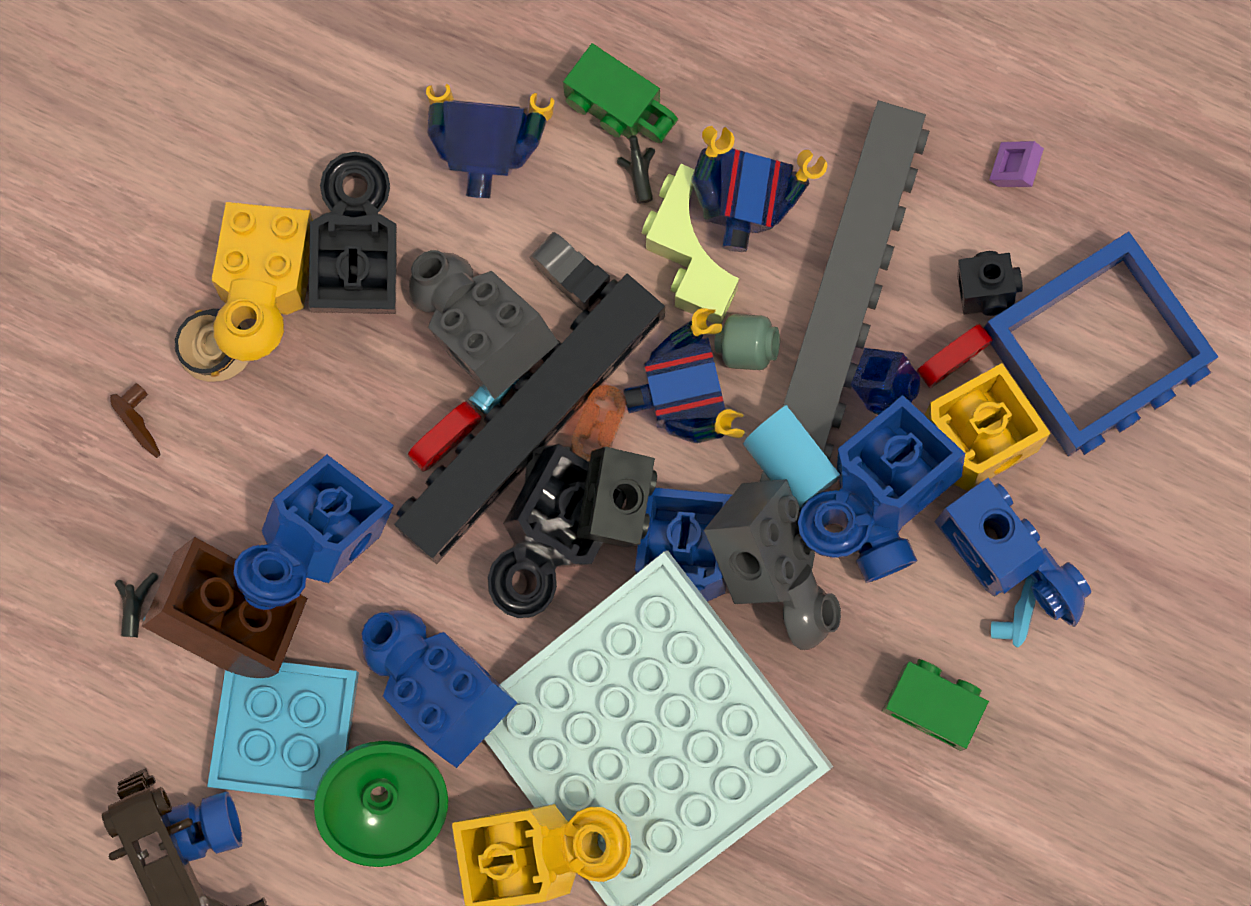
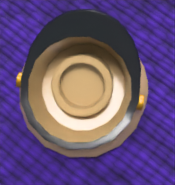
(200, 352)

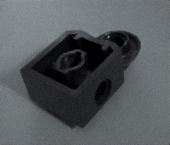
(353, 244)
(544, 533)

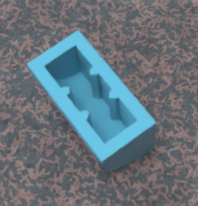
(790, 453)

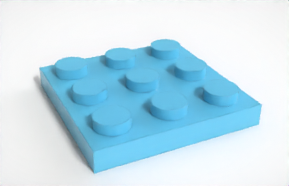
(282, 729)

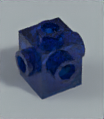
(884, 378)

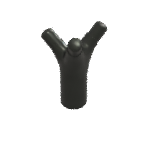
(638, 170)
(132, 604)

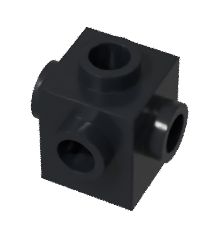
(988, 283)

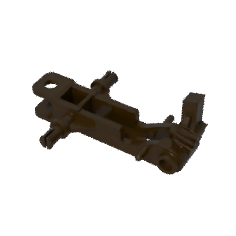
(139, 814)

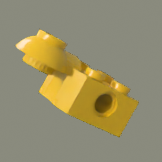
(259, 275)
(990, 424)
(536, 853)

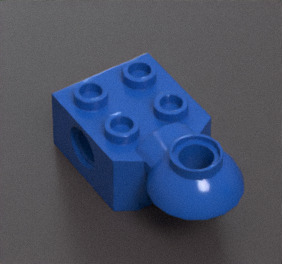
(884, 480)
(679, 527)
(311, 533)
(1014, 554)
(434, 684)

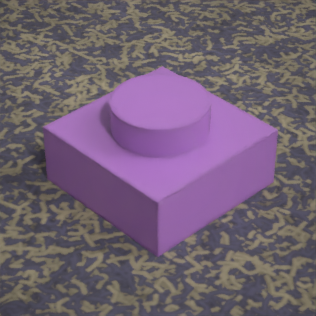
(1016, 164)

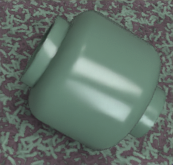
(748, 342)

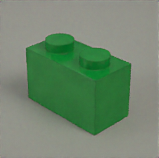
(935, 704)

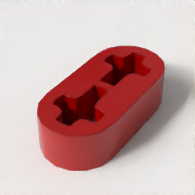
(954, 355)
(444, 436)

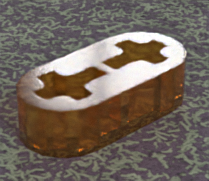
(590, 416)

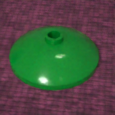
(384, 826)

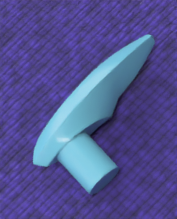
(1023, 615)

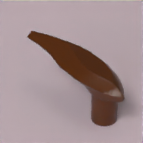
(124, 407)

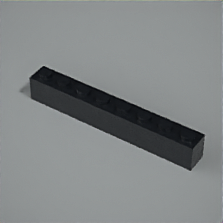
(530, 418)

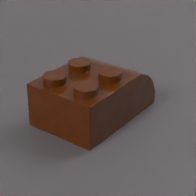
(210, 617)

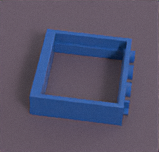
(1125, 415)

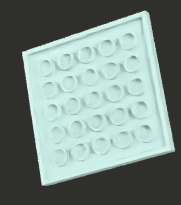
(658, 722)

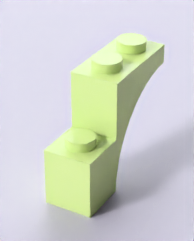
(673, 237)

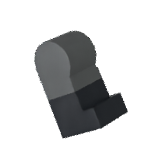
(570, 271)

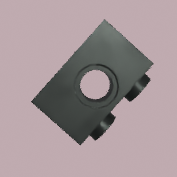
(599, 515)

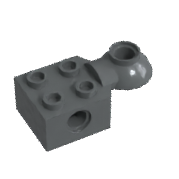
(479, 320)
(768, 560)

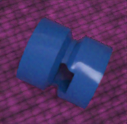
(884, 554)
(218, 822)

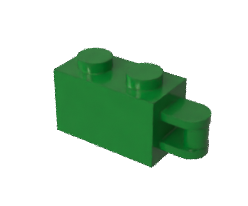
(616, 96)

